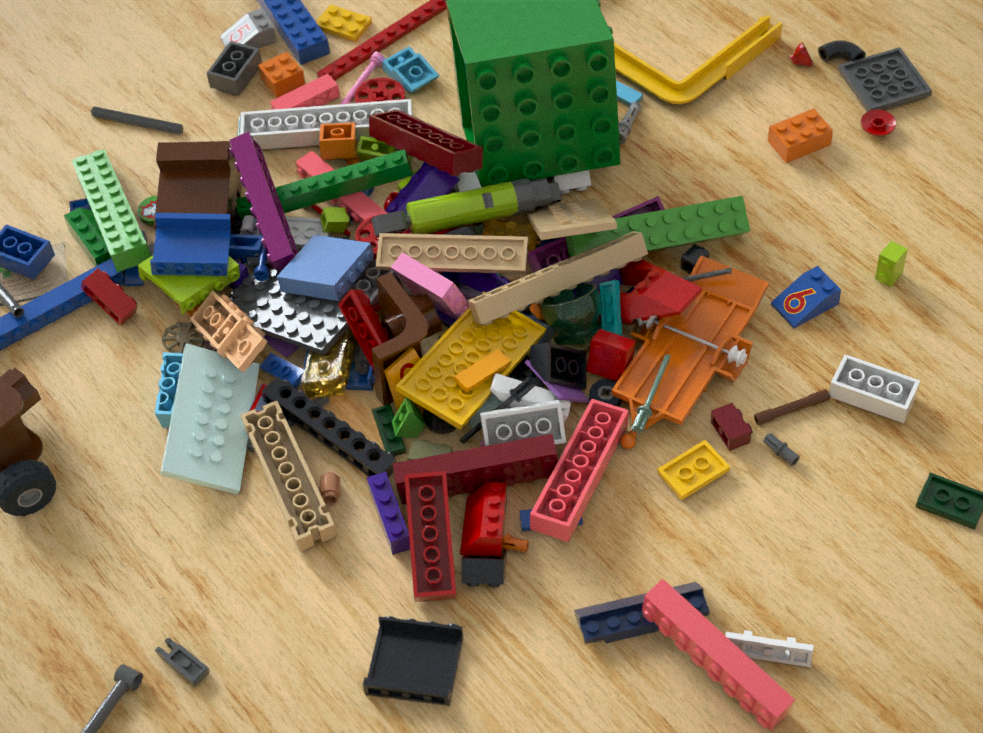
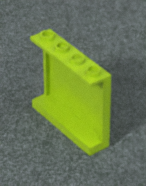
(189, 289)

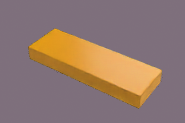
(482, 370)

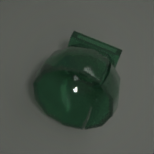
(571, 317)

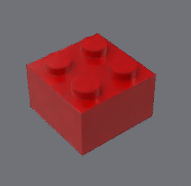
(610, 355)

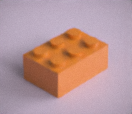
(800, 135)

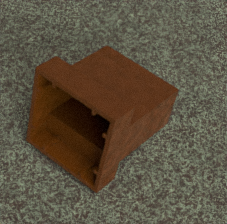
(197, 178)

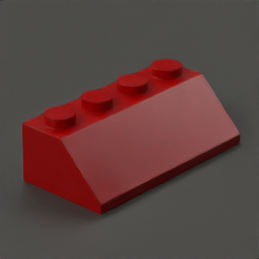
(363, 322)
(485, 520)

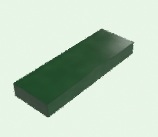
(383, 418)

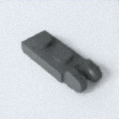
(183, 662)

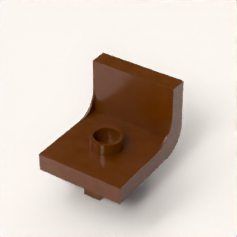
(407, 324)
(16, 439)

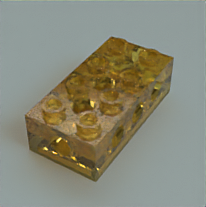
(329, 372)

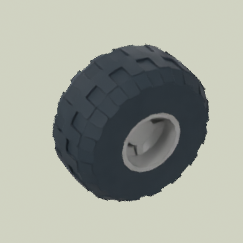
(26, 487)

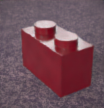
(731, 426)

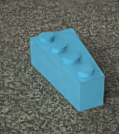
(168, 384)

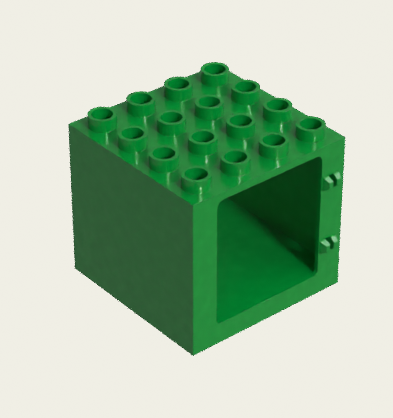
(535, 86)

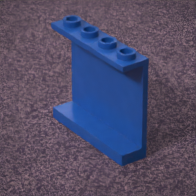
(191, 244)

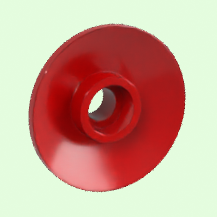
(878, 122)

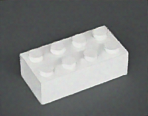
(874, 388)
(523, 423)

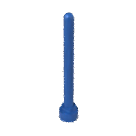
(261, 272)

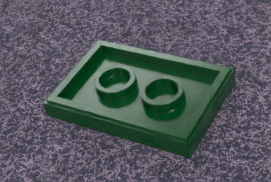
(951, 501)

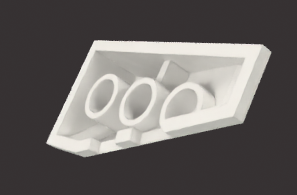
(502, 384)

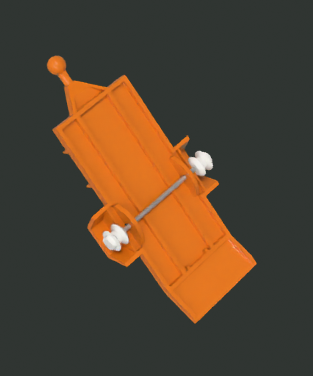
(700, 344)

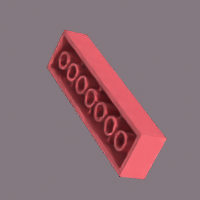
(579, 470)
(717, 655)

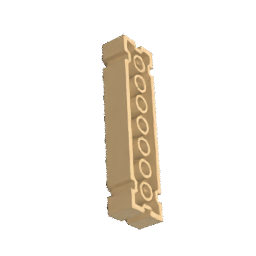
(288, 476)

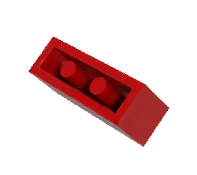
(109, 296)

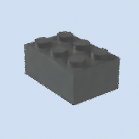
(234, 68)

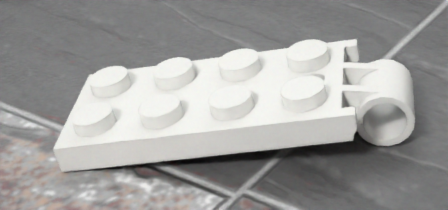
(300, 227)

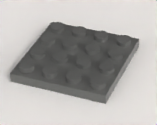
(884, 80)

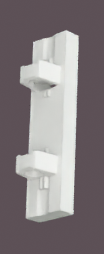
(773, 649)

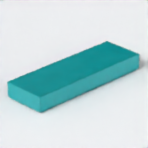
(611, 307)

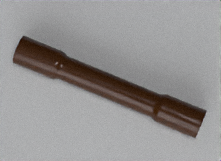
(771, 414)

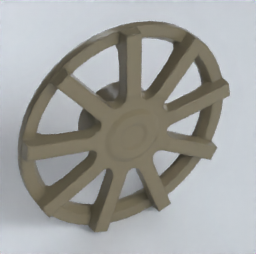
(182, 337)

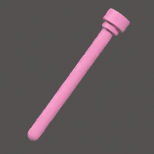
(375, 61)

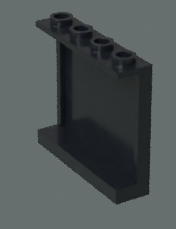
(414, 661)

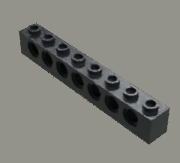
(331, 438)

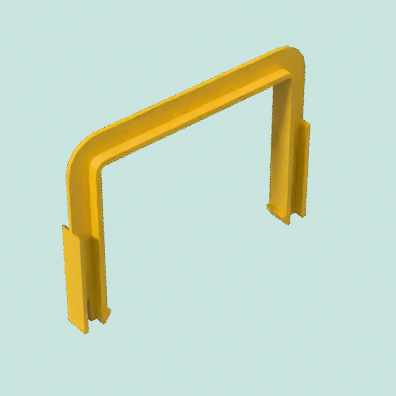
(722, 64)

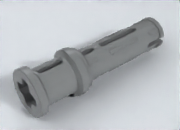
(633, 110)

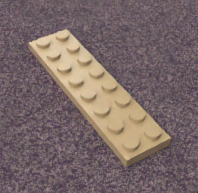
(455, 252)

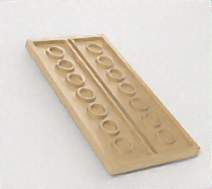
(570, 219)

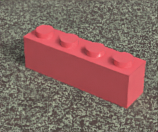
(309, 95)

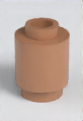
(330, 487)

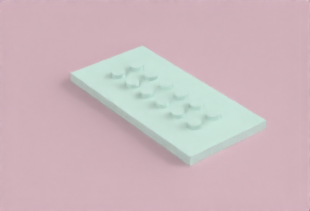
(205, 427)

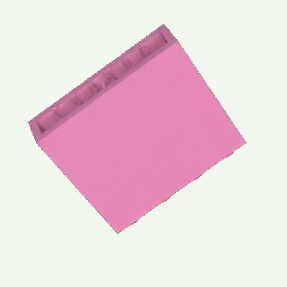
(424, 281)

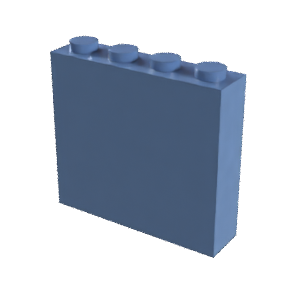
(325, 267)

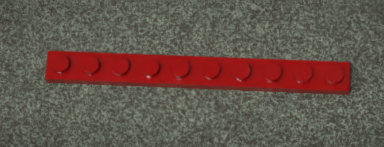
(383, 39)

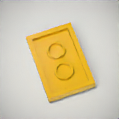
(343, 23)
(693, 469)

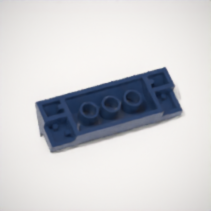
(625, 617)

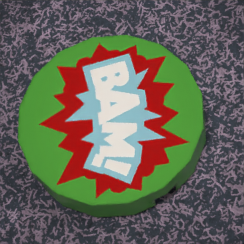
(147, 210)

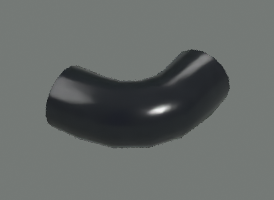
(840, 49)

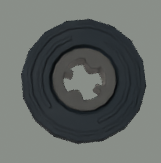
(604, 387)

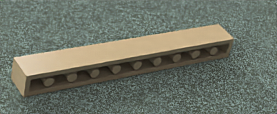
(557, 277)

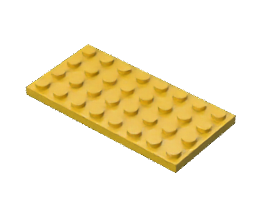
(462, 345)

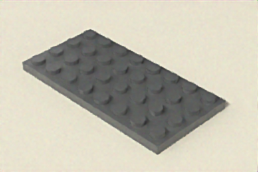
(288, 316)

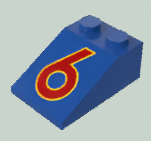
(807, 297)

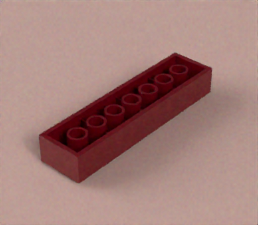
(426, 142)
(471, 468)

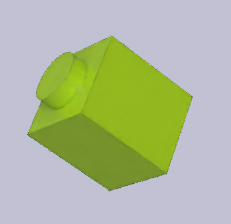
(334, 219)

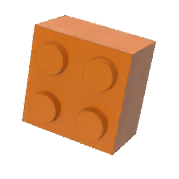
(281, 74)
(338, 141)

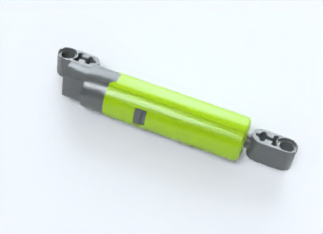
(469, 207)

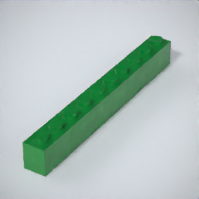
(338, 182)

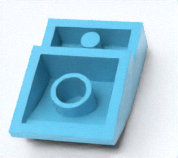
(409, 69)

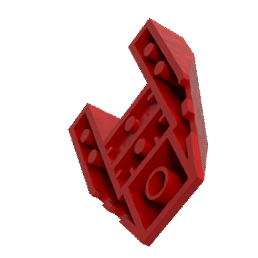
(655, 292)

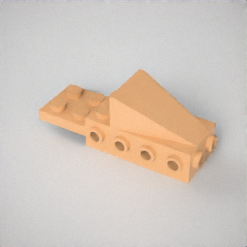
(229, 330)

